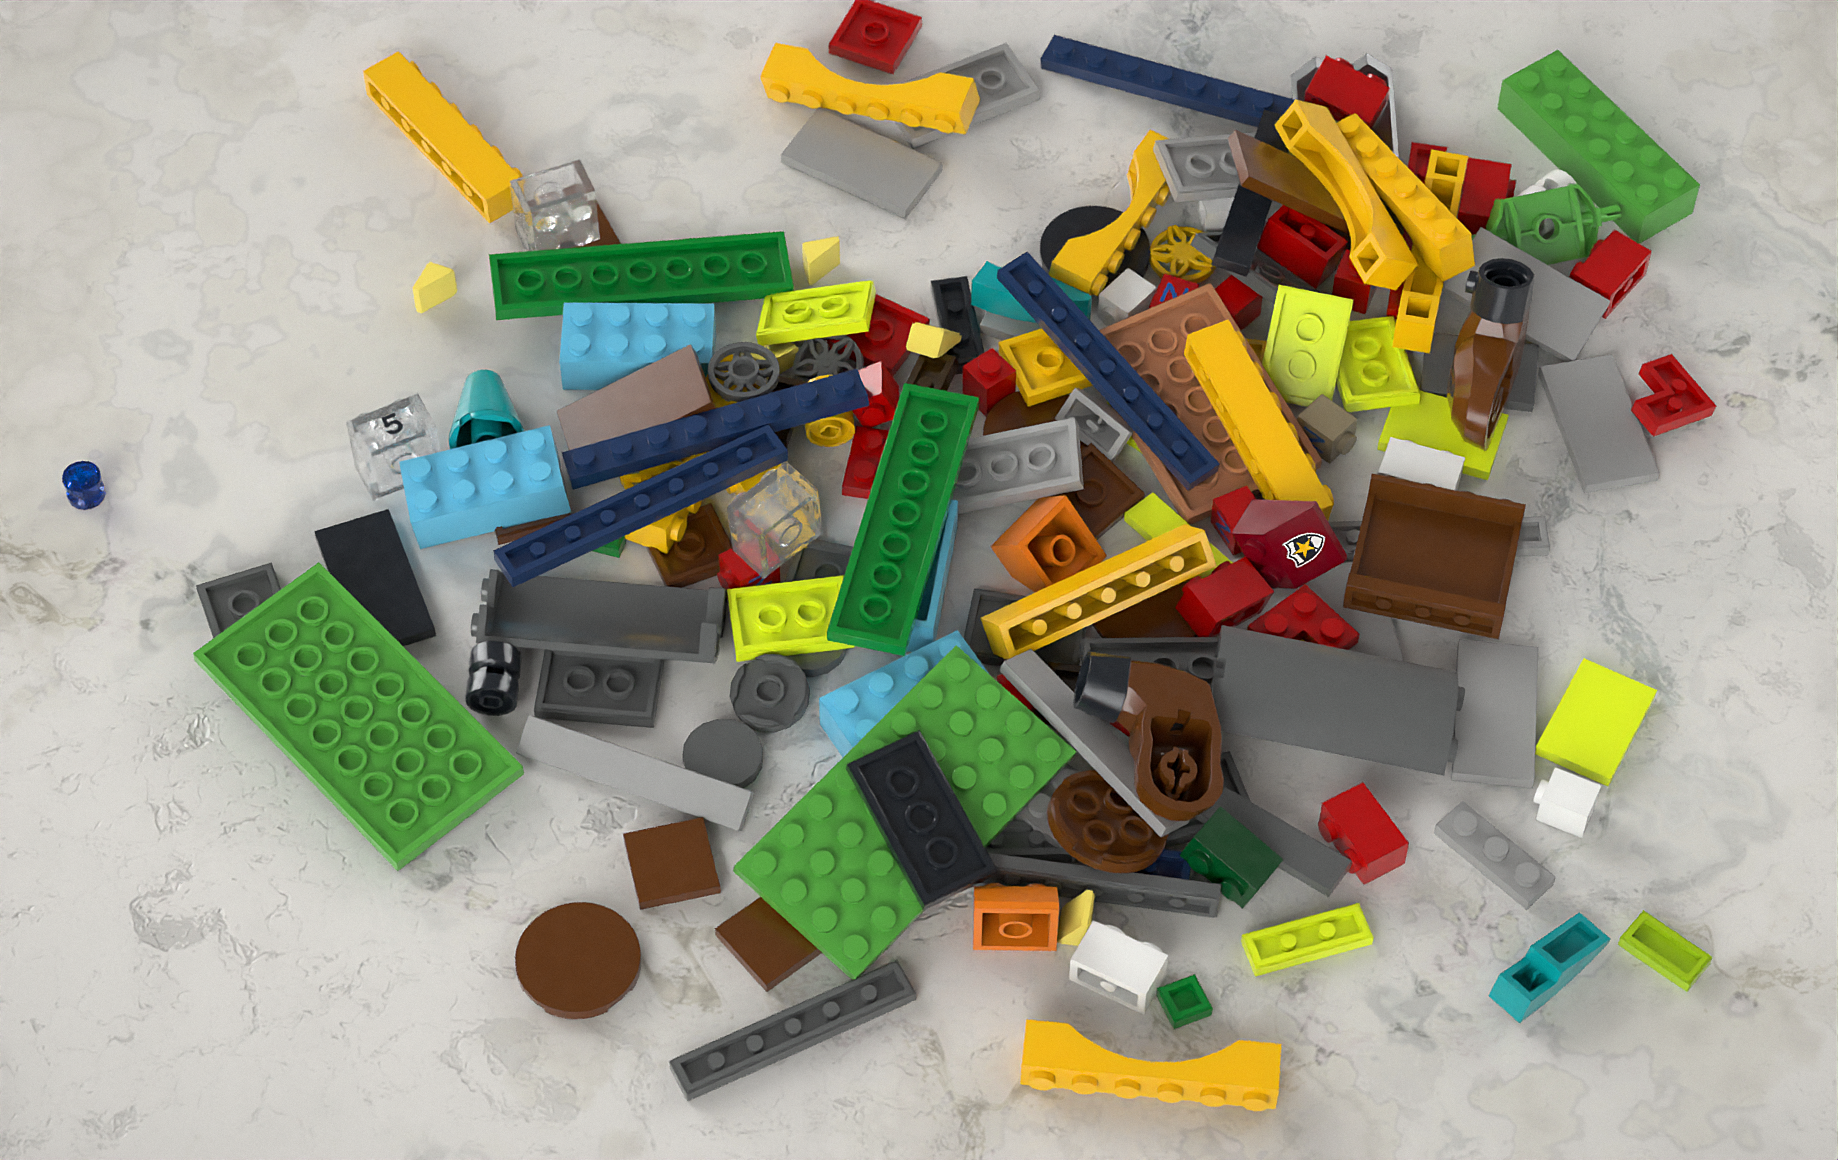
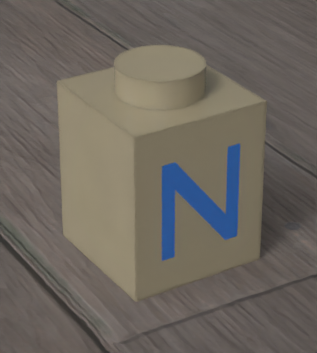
(1328, 428)

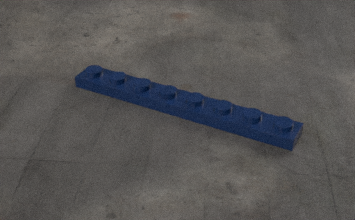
(1160, 81)
(1108, 371)
(714, 428)
(640, 505)

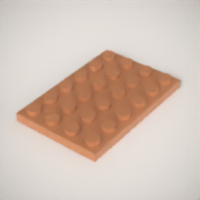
(1155, 349)

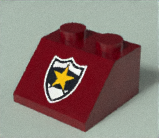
(1288, 541)

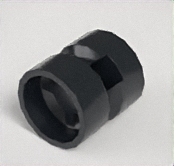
(493, 678)

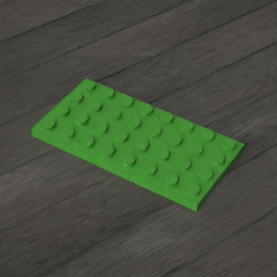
(358, 715)
(826, 856)

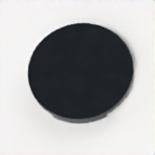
(1085, 221)

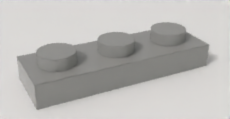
(1494, 855)

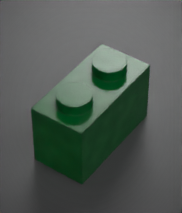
(1231, 857)

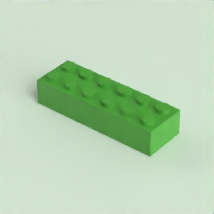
(1598, 146)

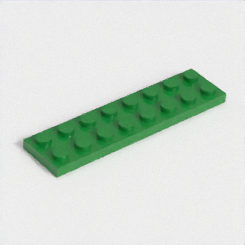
(641, 272)
(903, 520)

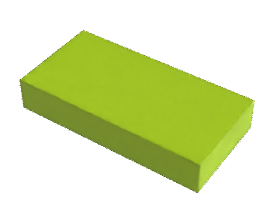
(1665, 951)

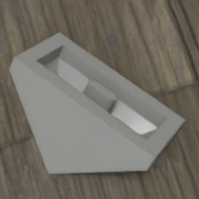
(1097, 422)

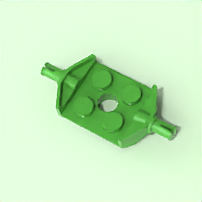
(1573, 217)

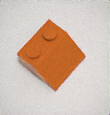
(1047, 544)
(1015, 917)

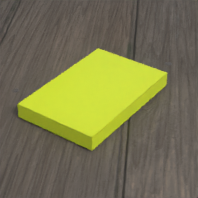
(816, 313)
(1306, 343)
(1372, 370)
(1432, 427)
(783, 617)
(1595, 722)

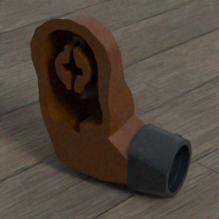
(1489, 348)
(1170, 728)

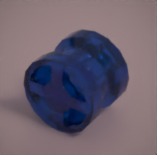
(78, 493)

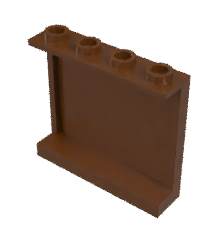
(1434, 556)

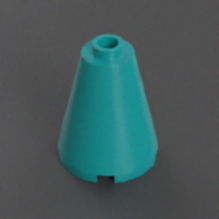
(483, 411)

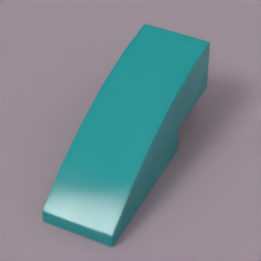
(993, 297)
(1548, 967)

